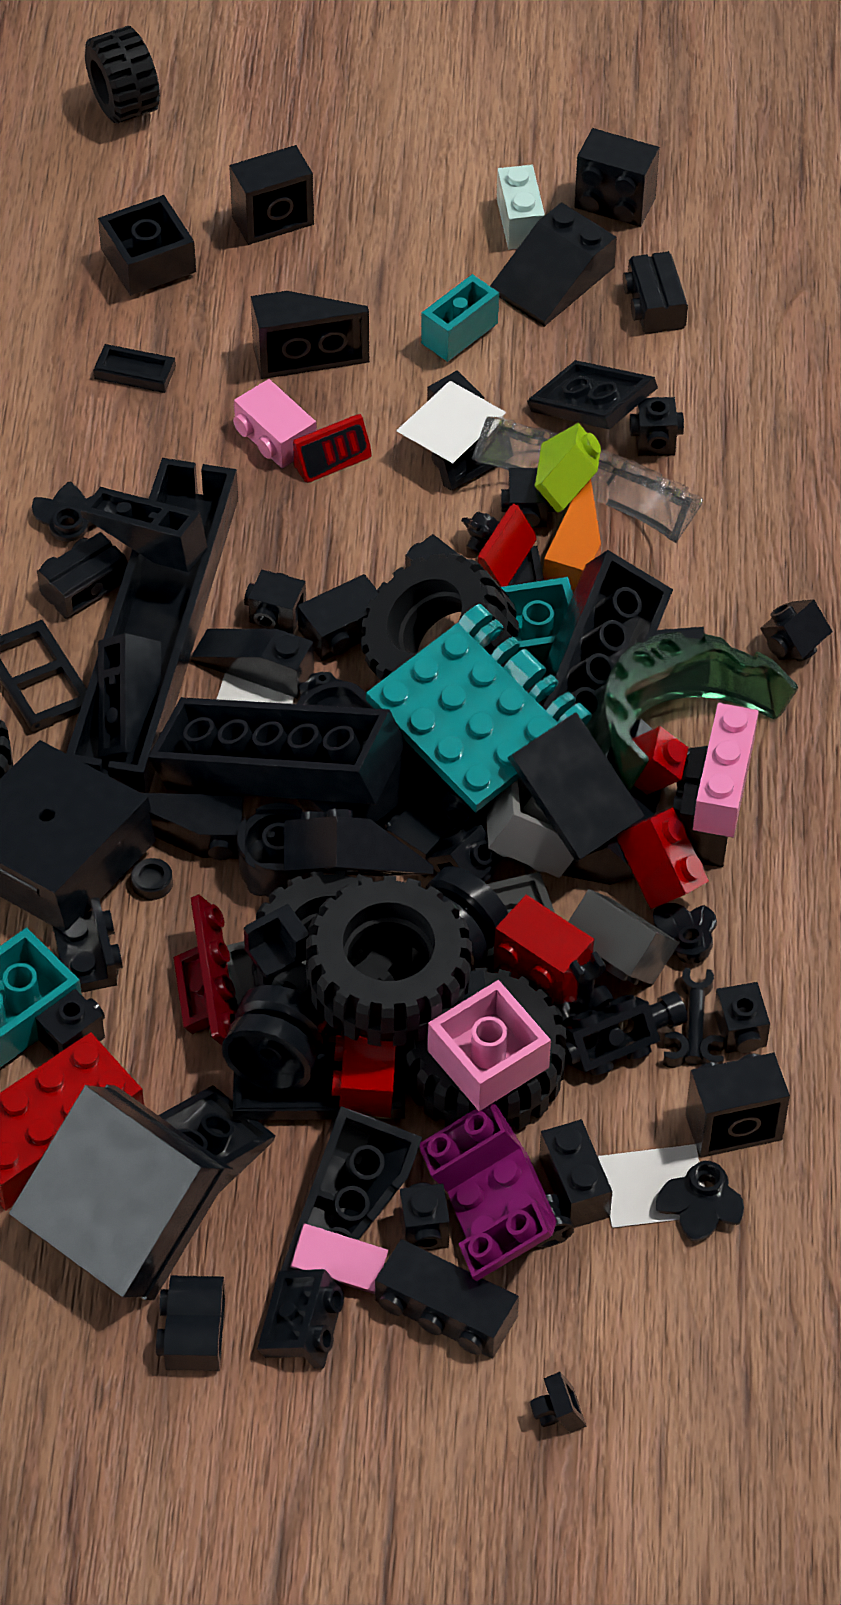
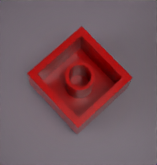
(541, 948)

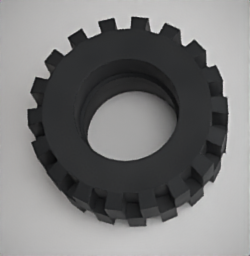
(122, 74)

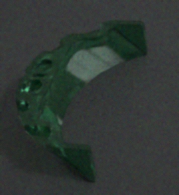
(684, 667)

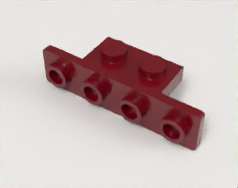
(203, 975)

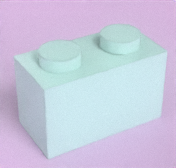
(518, 202)

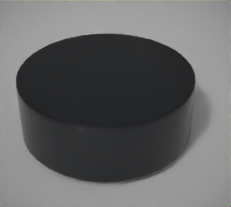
(152, 879)

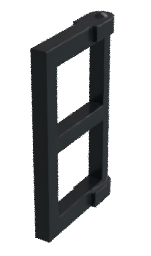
(60, 665)

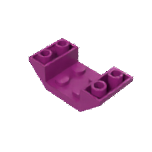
(489, 1188)

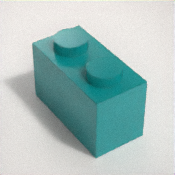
(459, 317)

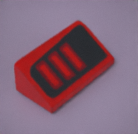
(331, 448)

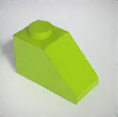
(566, 465)

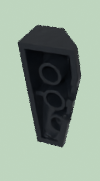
(354, 1175)

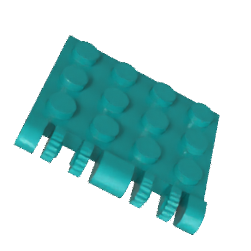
(470, 710)

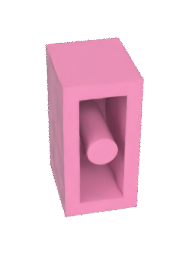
(271, 421)

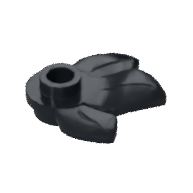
(63, 513)
(689, 928)
(701, 1206)

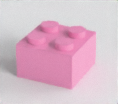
(488, 1045)

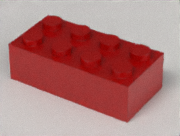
(41, 1101)

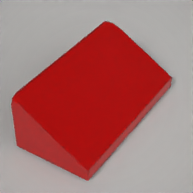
(507, 546)

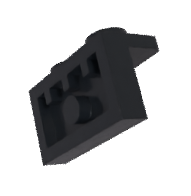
(88, 951)
(302, 1316)

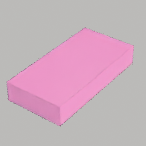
(343, 1257)

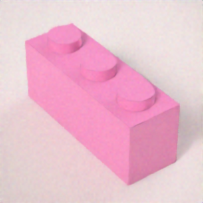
(725, 770)

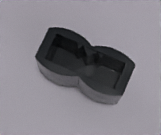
(192, 1323)

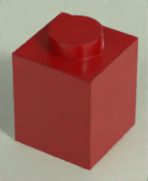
(665, 762)

